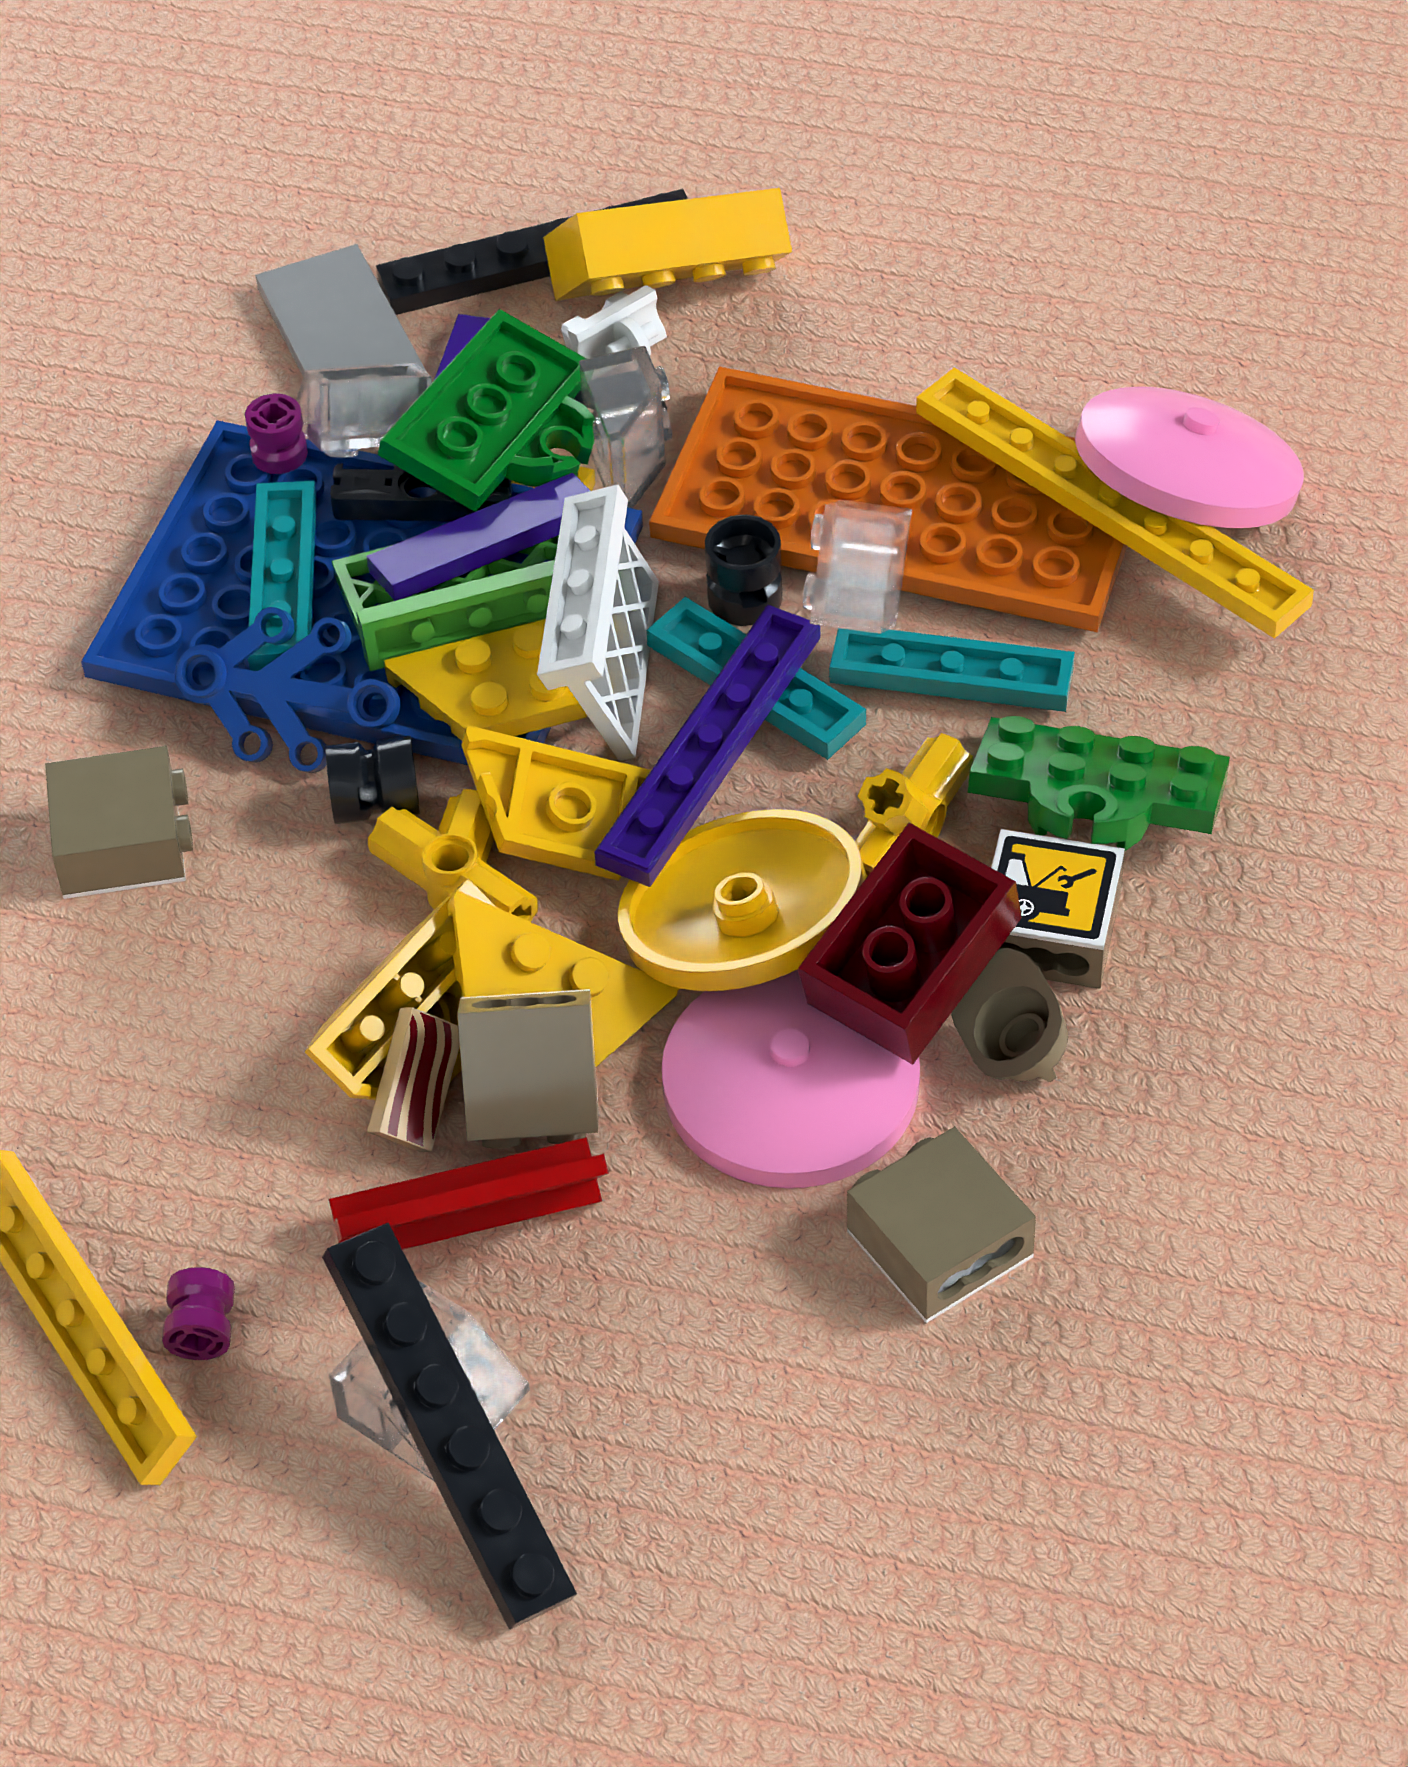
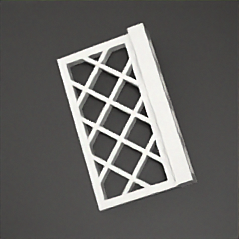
(600, 616)

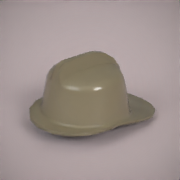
(1012, 1020)

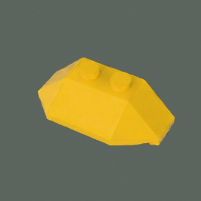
(416, 975)

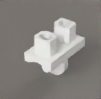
(620, 325)

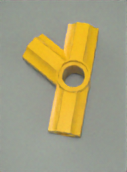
(912, 797)
(449, 856)

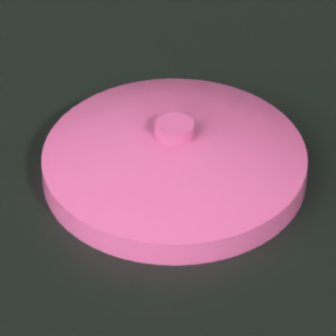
(1189, 457)
(782, 1088)

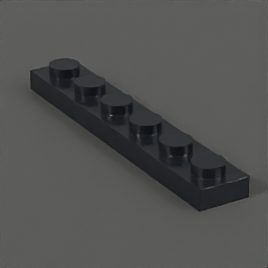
(477, 265)
(449, 1426)

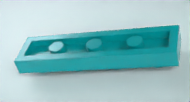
(283, 561)
(953, 668)
(805, 711)

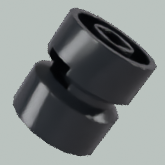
(743, 568)
(371, 778)

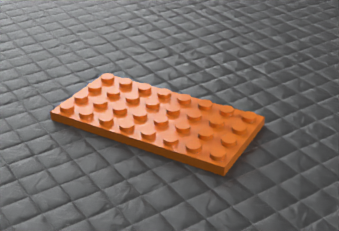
(973, 528)

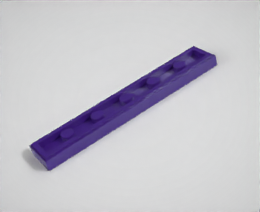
(707, 746)

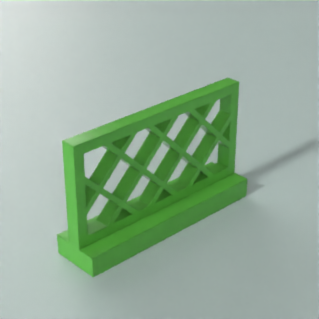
(454, 611)

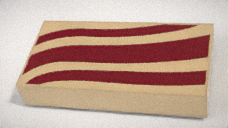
(415, 1080)

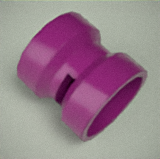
(276, 433)
(198, 1317)

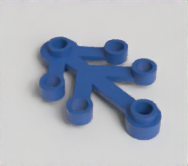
(276, 687)

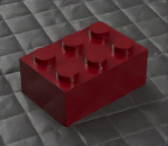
(910, 942)

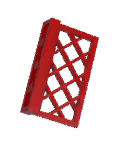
(475, 1195)

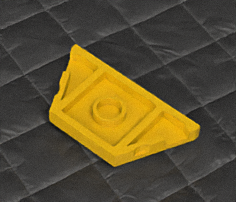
(486, 683)
(547, 798)
(513, 956)

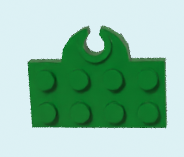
(496, 416)
(1098, 778)

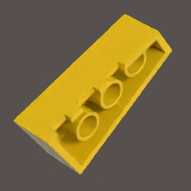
(667, 243)

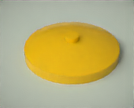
(741, 900)

